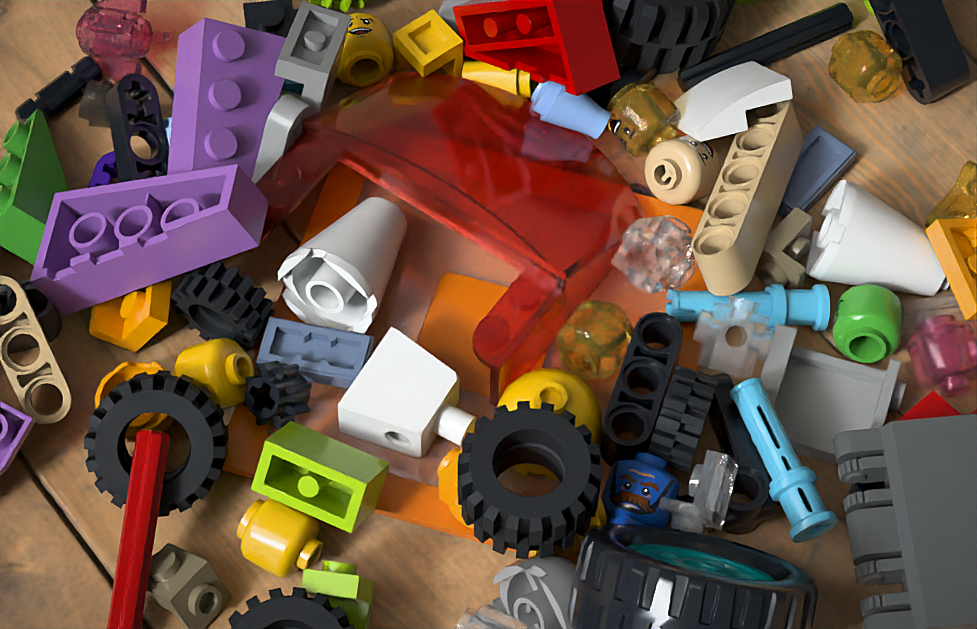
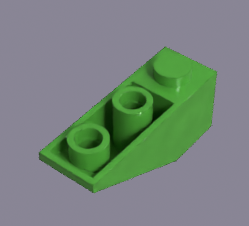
(27, 185)

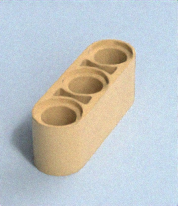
(43, 370)

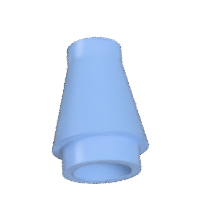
(570, 111)

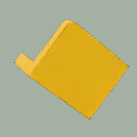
(427, 46)

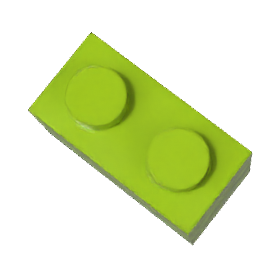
(320, 476)

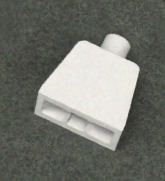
(404, 399)

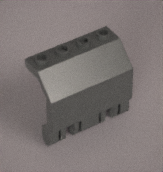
(919, 525)

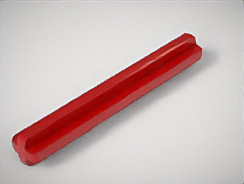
(138, 530)

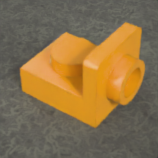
(132, 318)

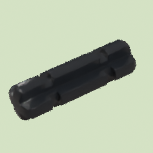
(62, 90)

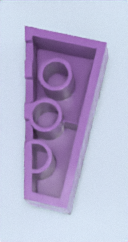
(222, 96)
(144, 232)

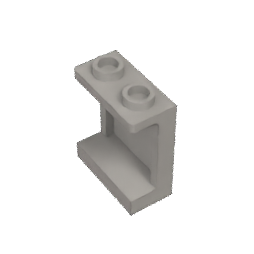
(313, 53)
(825, 394)

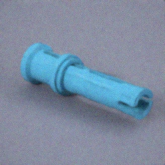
(780, 305)
(791, 482)

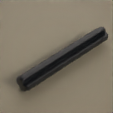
(773, 44)

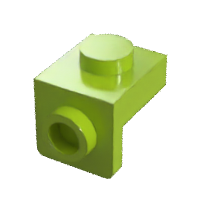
(343, 588)

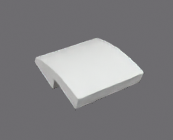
(719, 102)

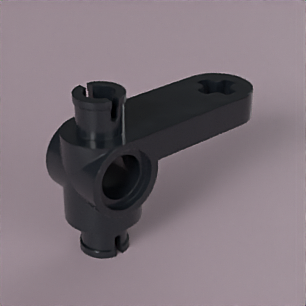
(751, 474)

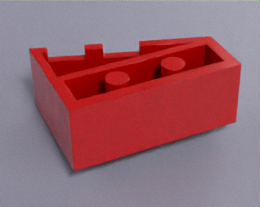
(545, 38)

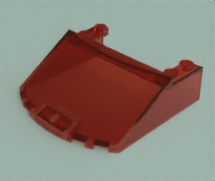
(491, 175)

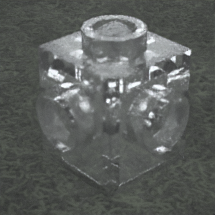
(656, 254)
(736, 358)

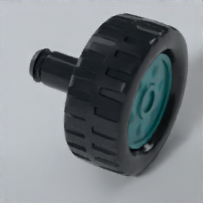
(684, 581)

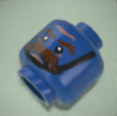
(636, 490)

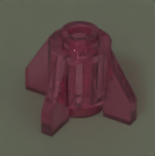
(117, 35)

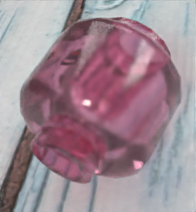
(944, 355)

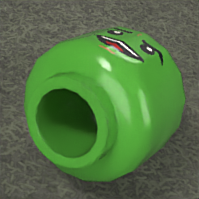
(868, 323)

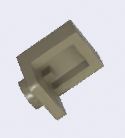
(186, 587)

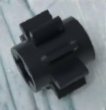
(277, 394)

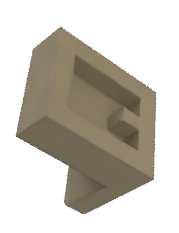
(784, 252)

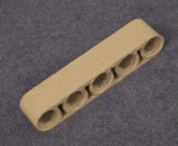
(747, 197)

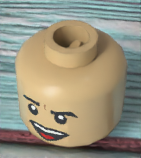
(682, 170)

